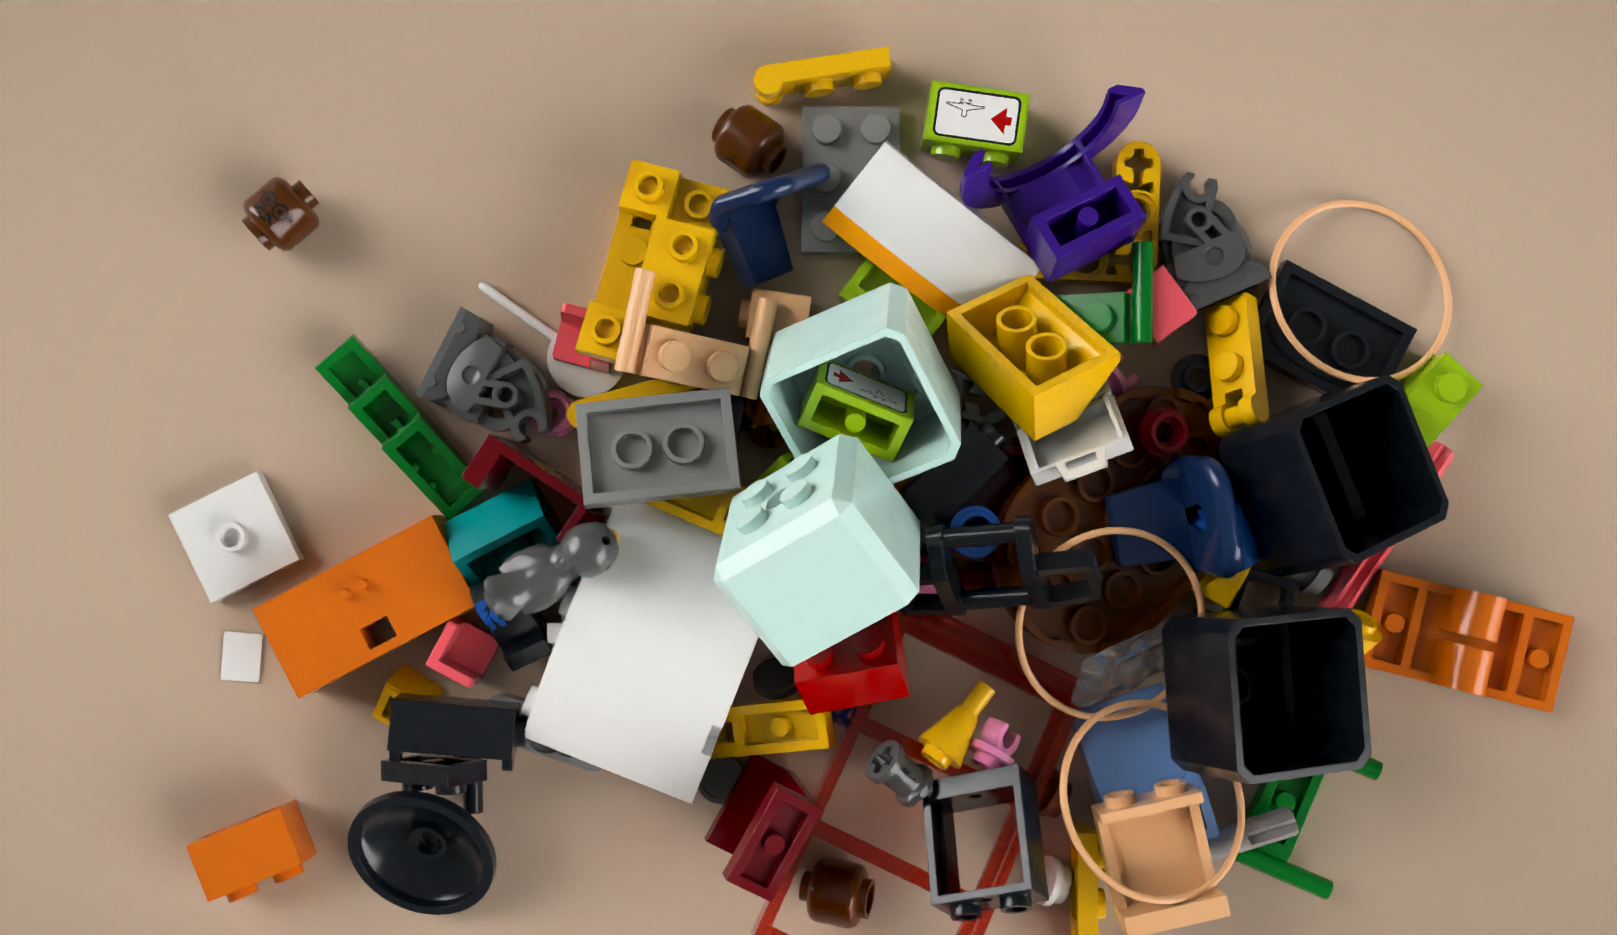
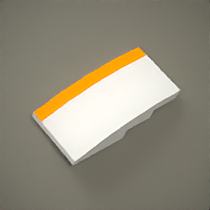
(925, 234)

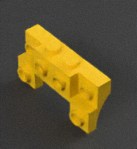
(680, 251)

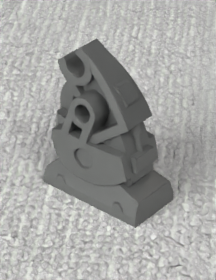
(1205, 254)
(484, 375)

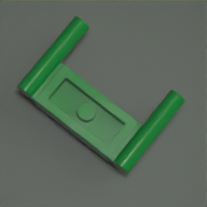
(1121, 315)
(1298, 796)

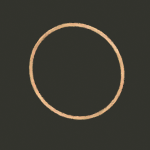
(1416, 232)
(1064, 547)
(1086, 857)

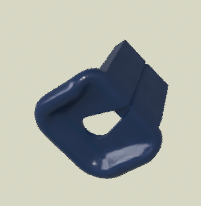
(752, 227)
(1160, 510)

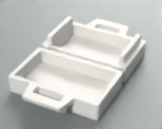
(1081, 445)

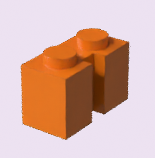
(251, 851)

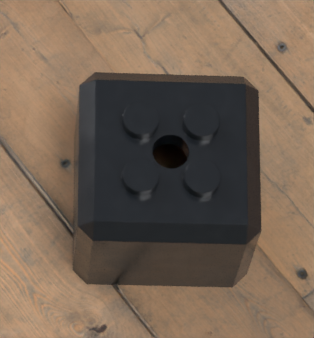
(1334, 478)
(1267, 692)

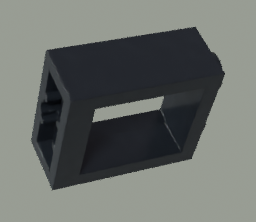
(972, 792)

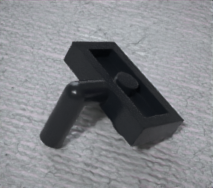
(445, 773)

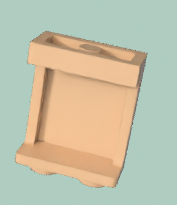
(1158, 849)

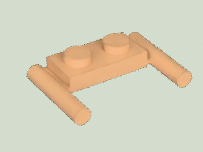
(690, 357)

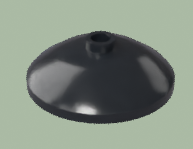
(422, 852)

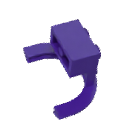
(1063, 202)

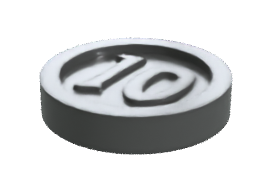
(774, 680)
(720, 778)

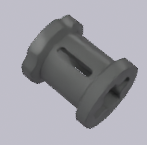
(899, 773)

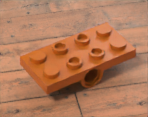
(1467, 640)

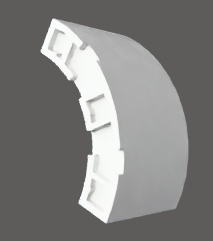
(645, 657)

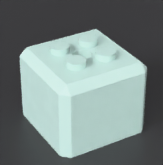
(890, 333)
(819, 550)

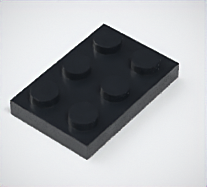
(1332, 328)

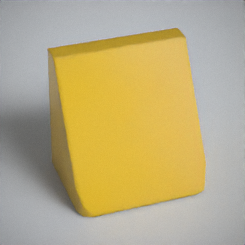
(1221, 590)
(403, 681)

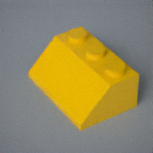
(1030, 354)

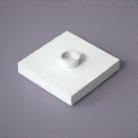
(236, 536)

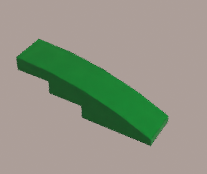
(399, 425)

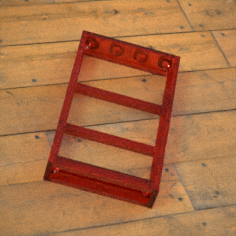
(992, 658)

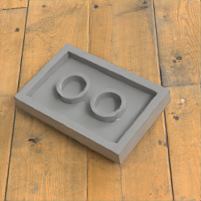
(845, 142)
(657, 448)

